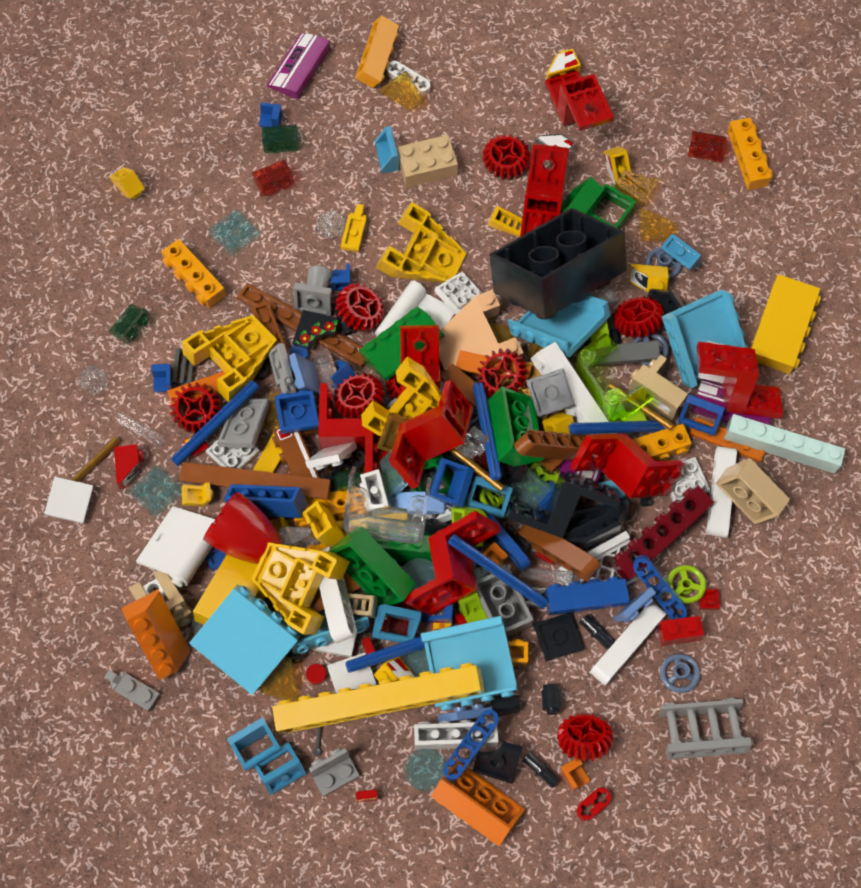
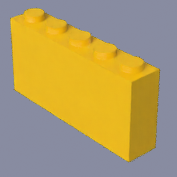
(785, 323)
(229, 574)

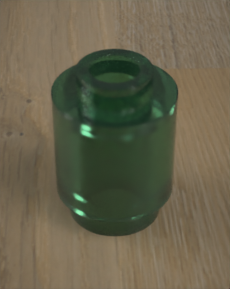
(341, 479)

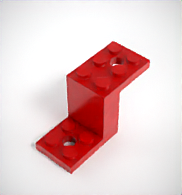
(579, 100)
(544, 186)
(426, 356)
(739, 386)
(343, 431)
(431, 434)
(627, 465)
(451, 567)

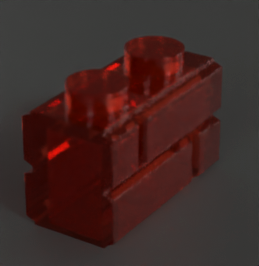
(273, 178)

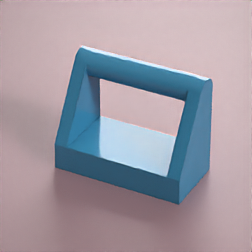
(387, 151)
(681, 252)
(481, 483)
(395, 612)
(250, 735)
(282, 775)

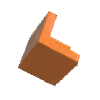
(496, 554)
(574, 774)

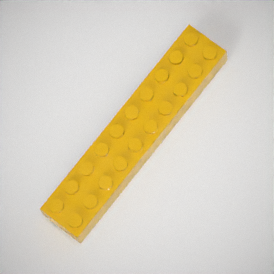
(378, 699)

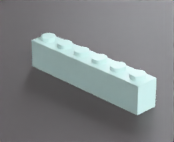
(784, 443)

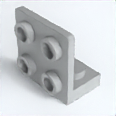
(333, 771)

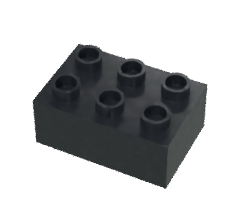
(558, 263)

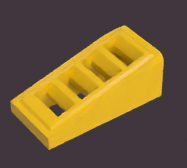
(498, 224)

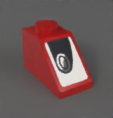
(127, 463)

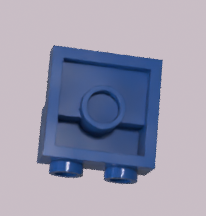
(296, 411)

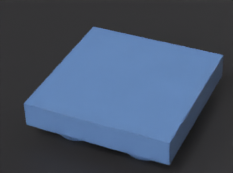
(305, 374)
(630, 611)

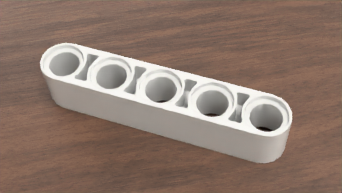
(720, 510)
(337, 608)
(628, 643)

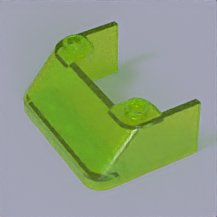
(614, 403)

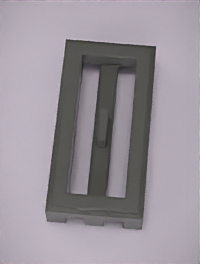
(183, 368)

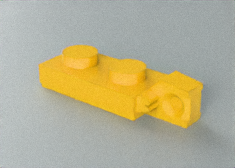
(354, 230)

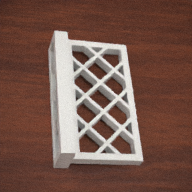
(605, 550)

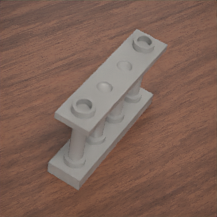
(698, 747)

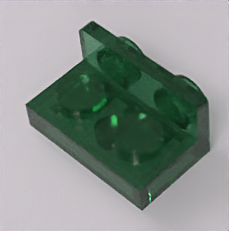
(280, 138)
(129, 324)

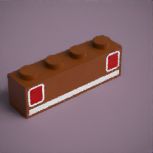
(293, 453)

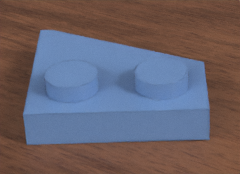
(461, 713)

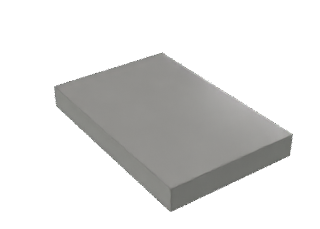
(244, 424)

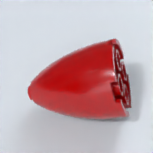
(242, 530)

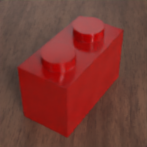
(680, 630)

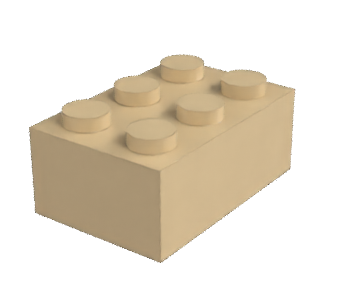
(427, 161)
(752, 491)

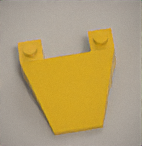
(429, 253)
(235, 348)
(418, 397)
(292, 579)

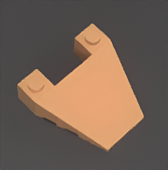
(472, 332)

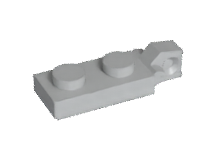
(281, 369)
(133, 690)

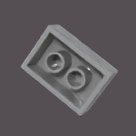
(504, 601)

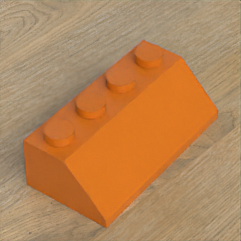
(157, 633)
(478, 804)

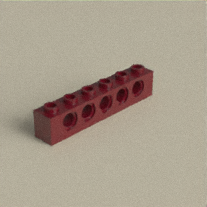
(700, 503)

